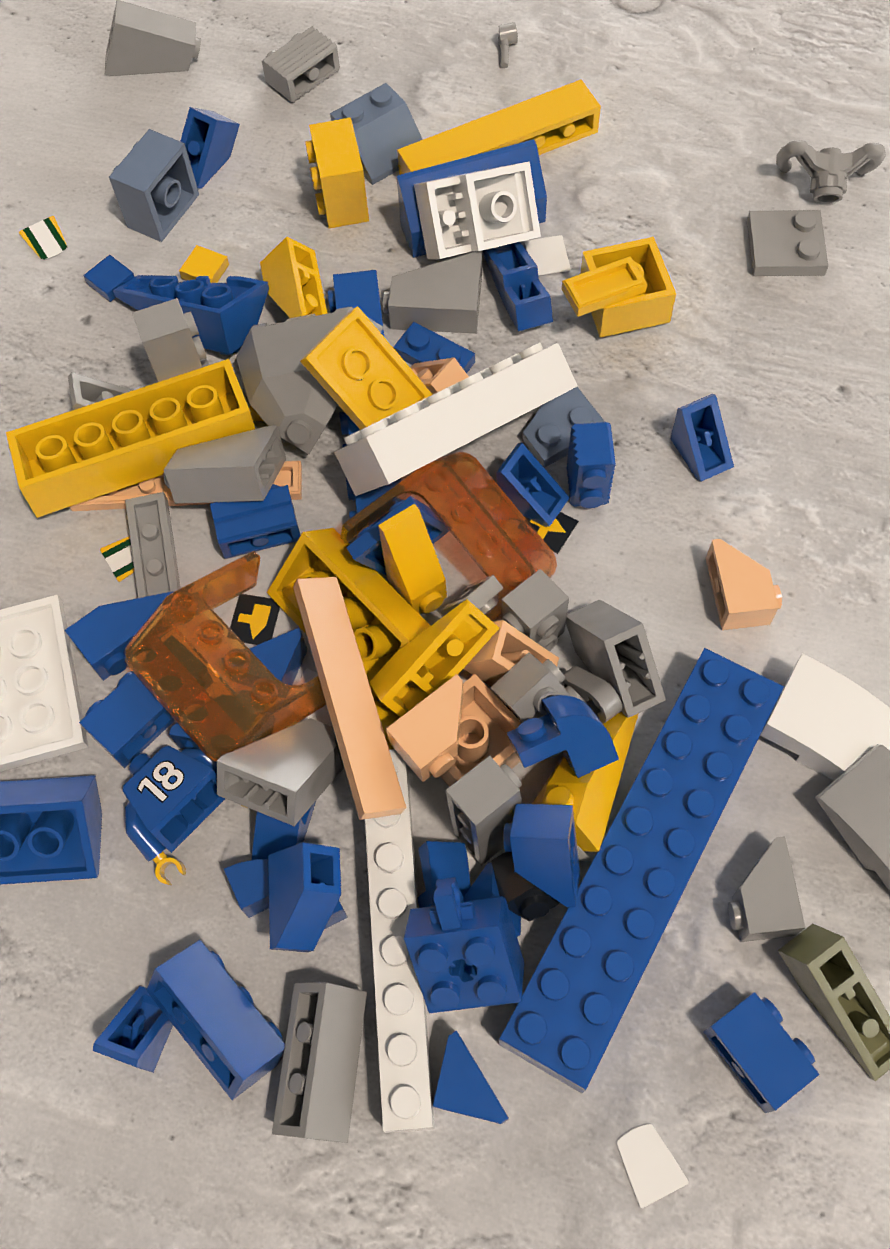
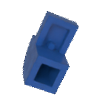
(568, 729)

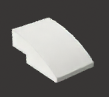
(477, 210)
(826, 719)

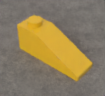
(294, 279)
(412, 561)
(432, 658)

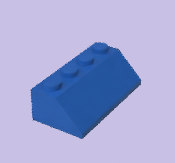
(500, 157)
(49, 829)

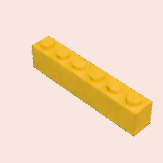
(549, 119)

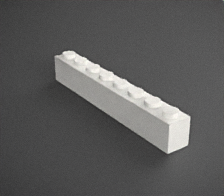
(398, 996)

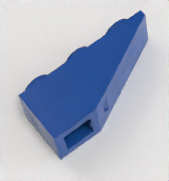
(108, 629)

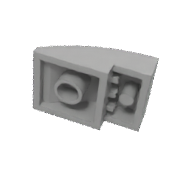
(861, 809)

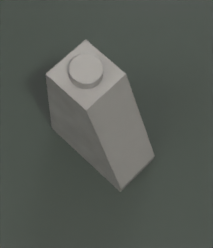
(149, 42)
(437, 296)
(227, 468)
(617, 652)
(282, 771)

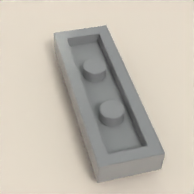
(152, 545)

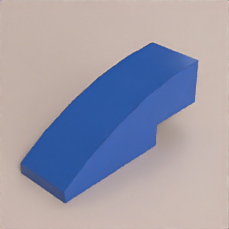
(519, 285)

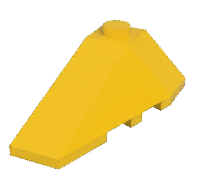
(594, 792)

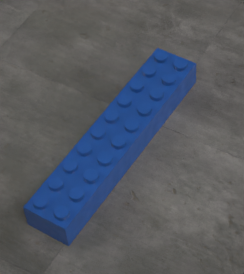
(640, 872)

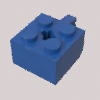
(464, 951)

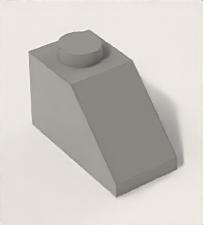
(768, 898)

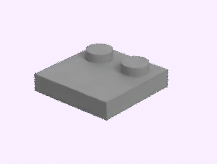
(787, 243)

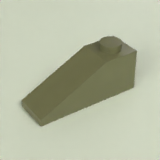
(842, 995)

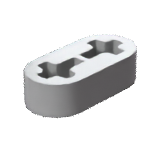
(595, 692)

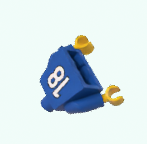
(168, 802)

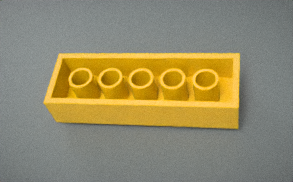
(125, 437)

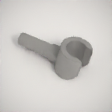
(507, 36)

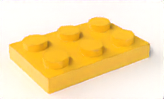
(363, 371)

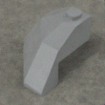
(280, 384)

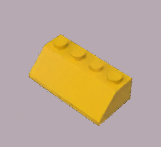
(376, 611)

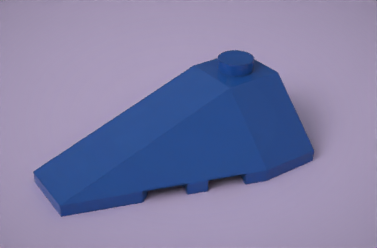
(219, 309)

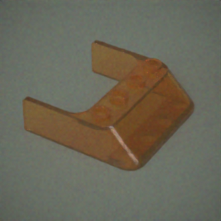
(475, 514)
(208, 673)

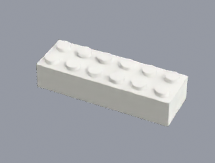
(453, 417)

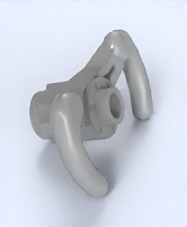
(830, 167)

